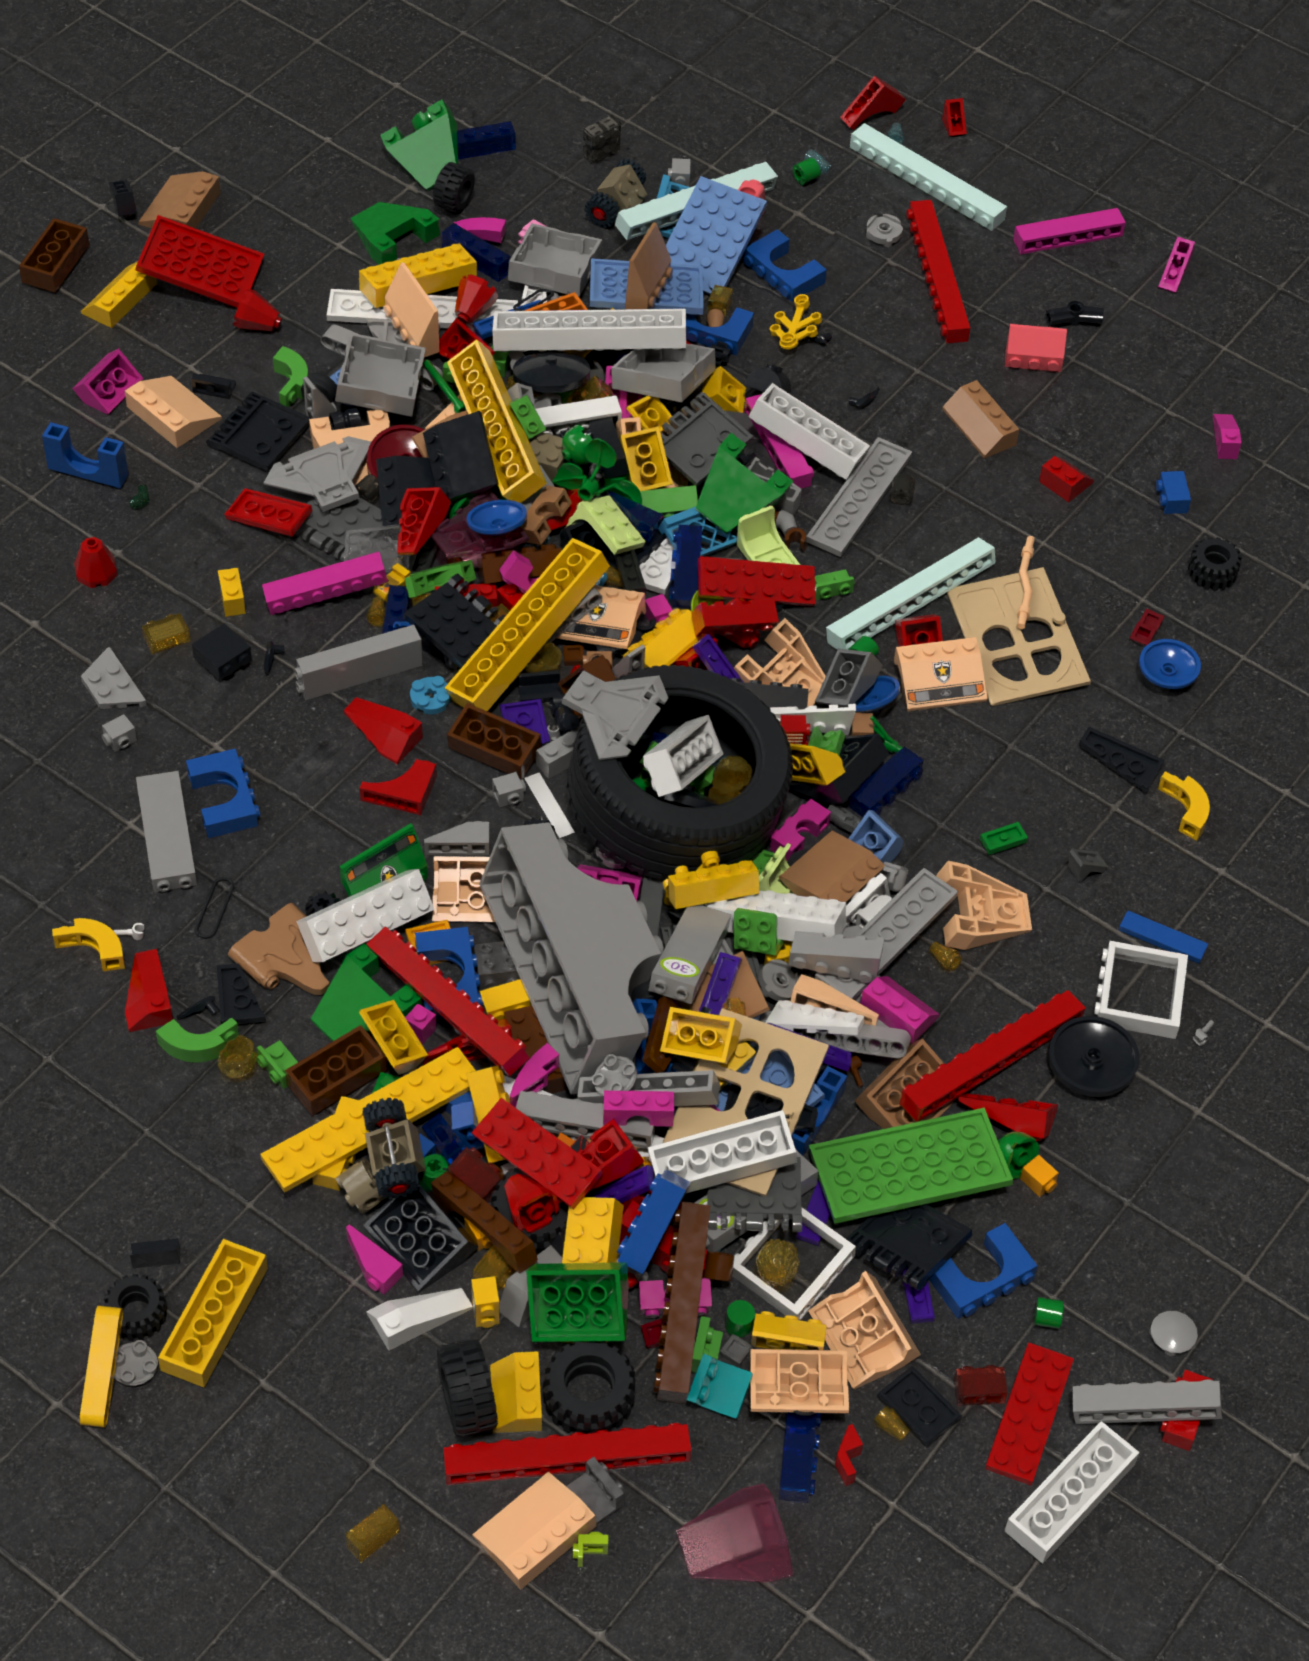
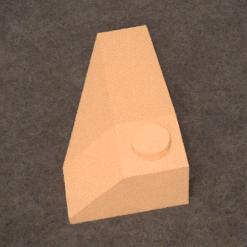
(822, 995)

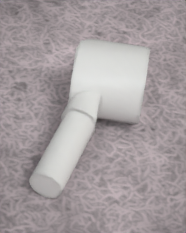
(136, 935)

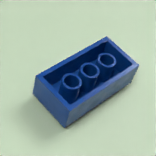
(655, 1218)

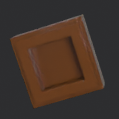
(573, 655)

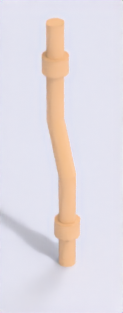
(1024, 609)

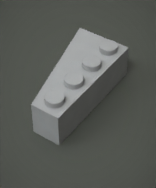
(837, 955)

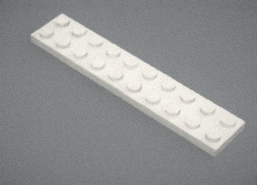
(355, 307)

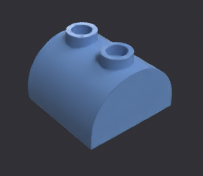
(877, 837)

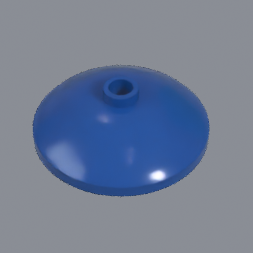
(497, 517)
(1170, 663)
(878, 695)

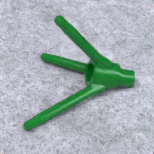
(890, 744)

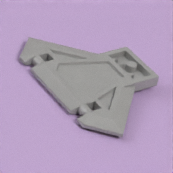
(323, 472)
(616, 710)

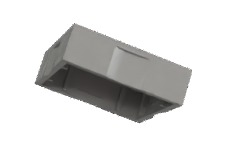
(554, 259)
(664, 372)
(380, 374)

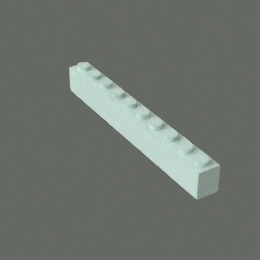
(928, 177)
(668, 209)
(911, 594)

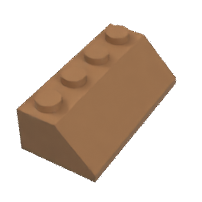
(981, 419)

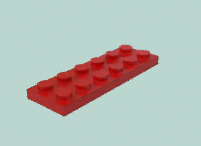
(756, 580)
(537, 1153)
(1029, 1414)

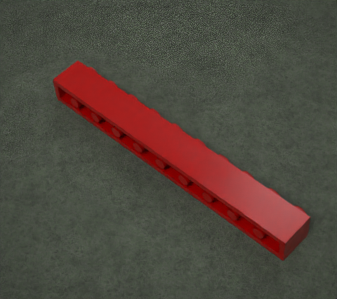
(938, 271)
(448, 1001)
(990, 1056)
(566, 1453)

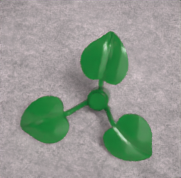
(599, 452)

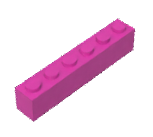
(1069, 231)
(784, 456)
(324, 583)

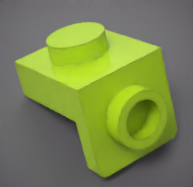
(590, 1544)

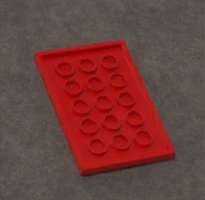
(199, 261)

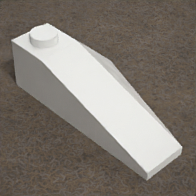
(409, 1317)

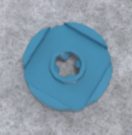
(424, 686)

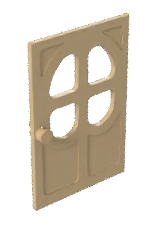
(996, 605)
(806, 1059)

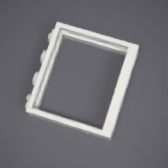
(1139, 1022)
(820, 1284)

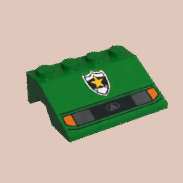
(384, 860)

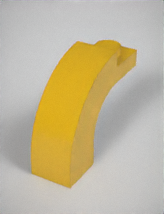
(1194, 800)
(95, 935)

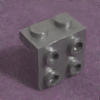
(494, 965)
(598, 1490)

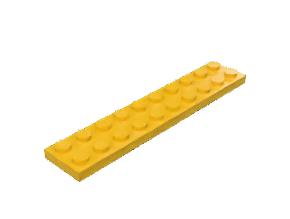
(345, 1131)

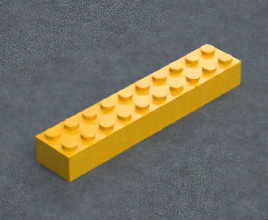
(485, 392)
(528, 626)

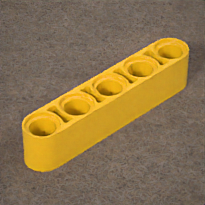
(101, 1366)

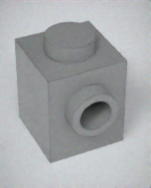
(680, 171)
(119, 733)
(508, 789)

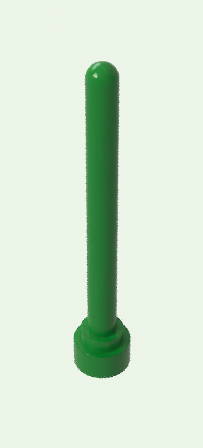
(458, 405)

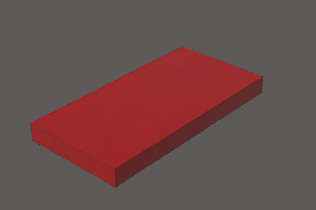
(268, 512)

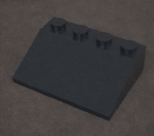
(461, 457)
(394, 478)
(860, 758)
(421, 1236)

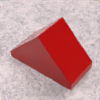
(954, 117)

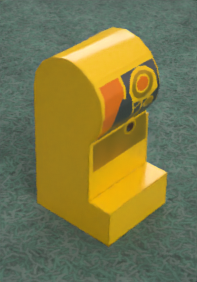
(395, 577)

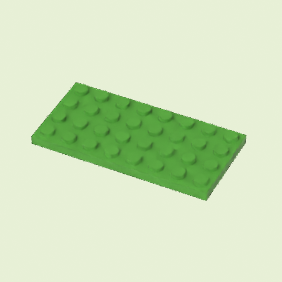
(910, 1165)

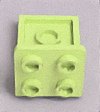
(609, 523)
(760, 539)
(773, 870)

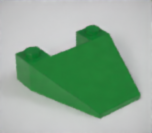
(428, 148)
(386, 221)
(735, 490)
(355, 990)

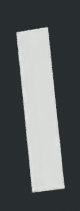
(549, 805)

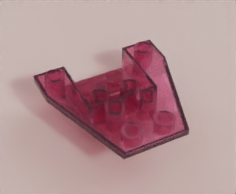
(738, 1539)

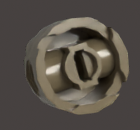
(360, 1186)

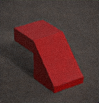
(849, 1448)

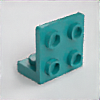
(720, 1386)

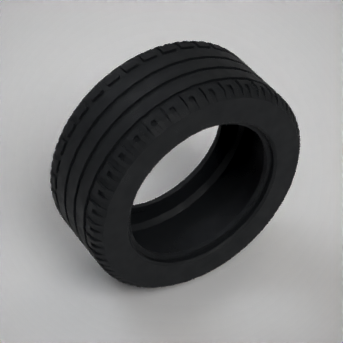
(661, 836)

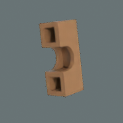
(549, 503)

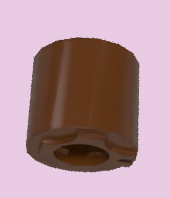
(719, 1266)

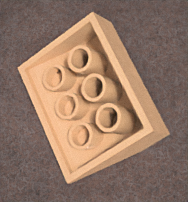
(412, 311)
(170, 409)
(535, 1529)

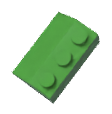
(670, 500)

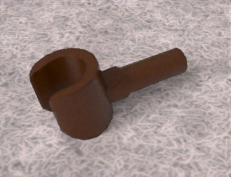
(855, 1064)

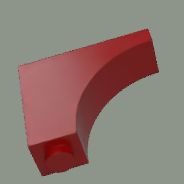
(874, 98)
(404, 793)

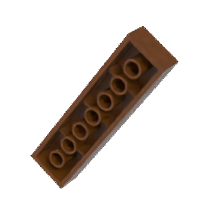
(683, 1305)

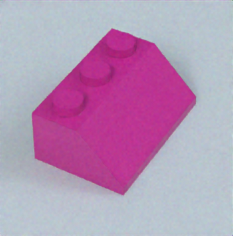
(107, 381)
(898, 1007)

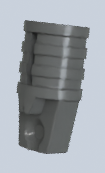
(843, 818)

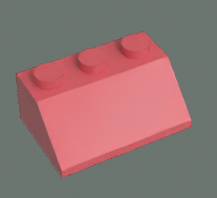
(1035, 347)

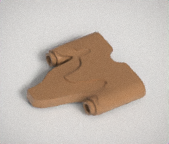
(280, 954)

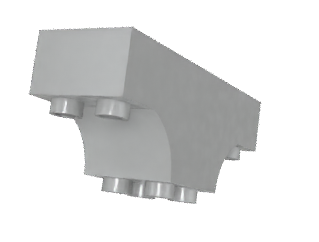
(573, 945)

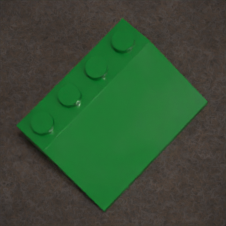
(578, 1301)

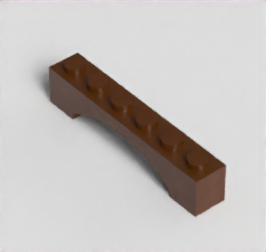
(508, 1239)

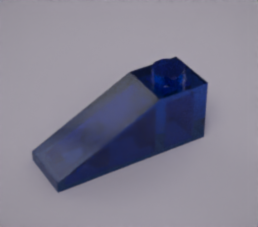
(642, 518)
(444, 1137)

